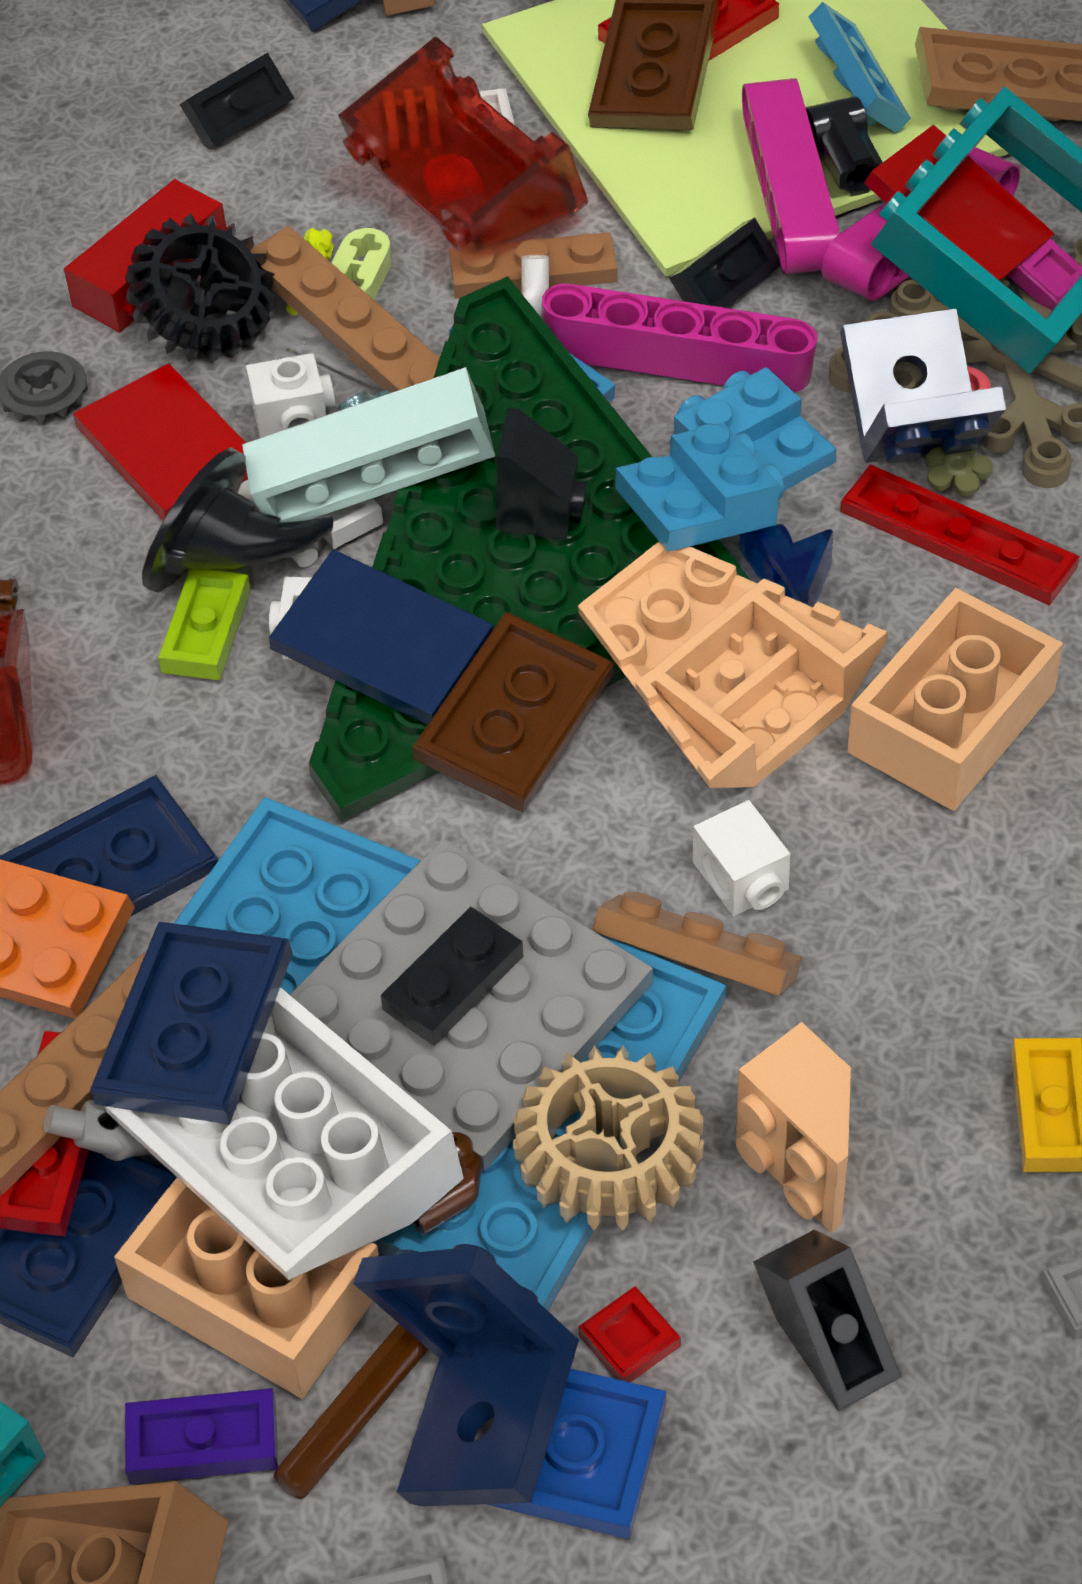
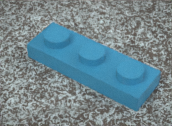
(858, 68)

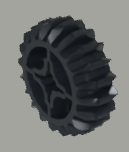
(172, 301)

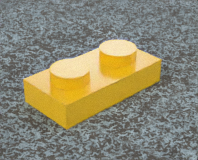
(1049, 1102)

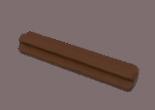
(349, 1413)

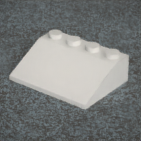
(315, 1149)

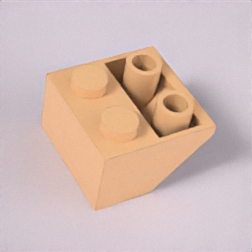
(797, 1122)

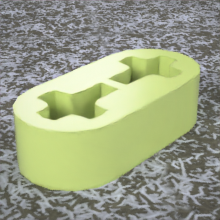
(376, 264)

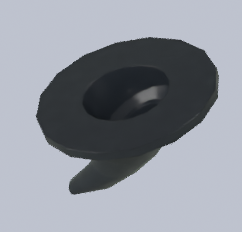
(221, 530)

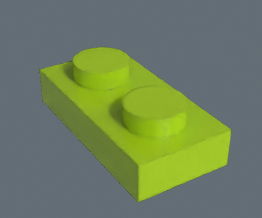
(204, 624)

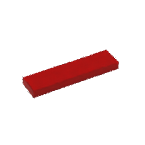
(960, 534)

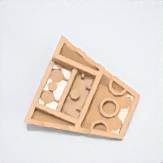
(729, 660)

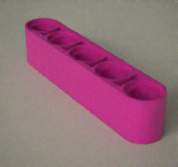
(789, 173)
(867, 272)
(677, 336)

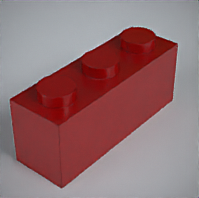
(98, 274)

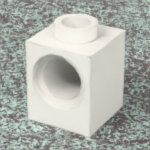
(741, 858)

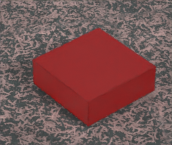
(629, 1336)

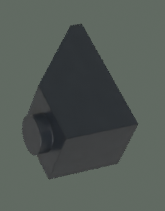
(536, 481)
(828, 1316)

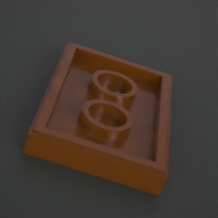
(654, 64)
(513, 711)

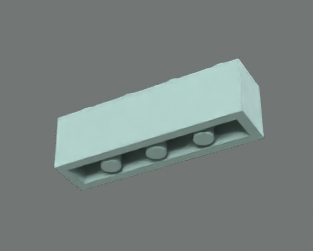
(369, 449)

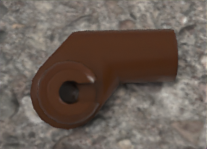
(459, 1197)

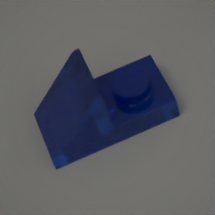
(796, 565)

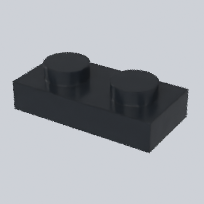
(237, 101)
(727, 267)
(452, 976)

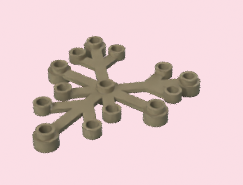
(1047, 458)

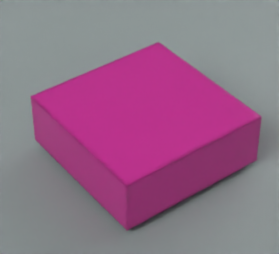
(1047, 274)

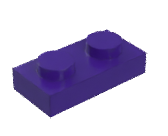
(201, 1436)

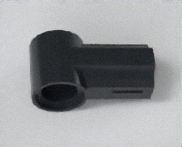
(844, 142)

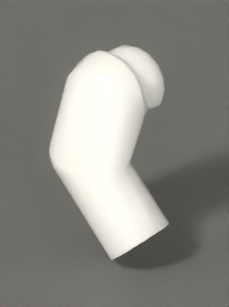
(534, 279)

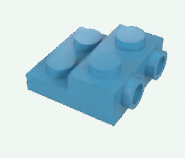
(771, 418)
(703, 488)

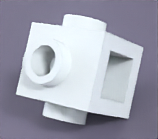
(288, 393)

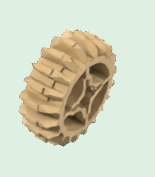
(591, 1169)

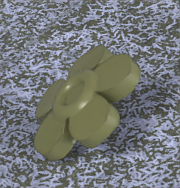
(957, 468)

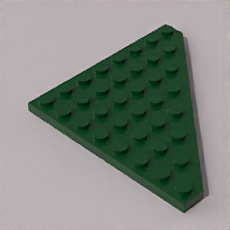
(448, 540)

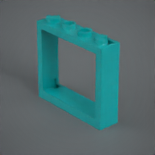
(952, 273)

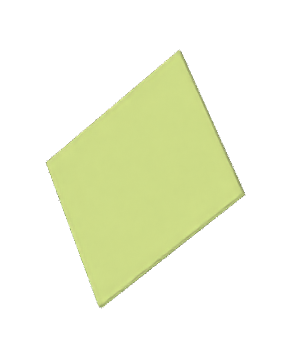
(699, 184)

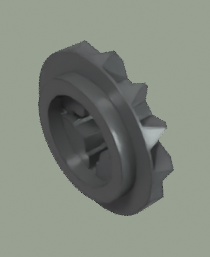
(38, 371)

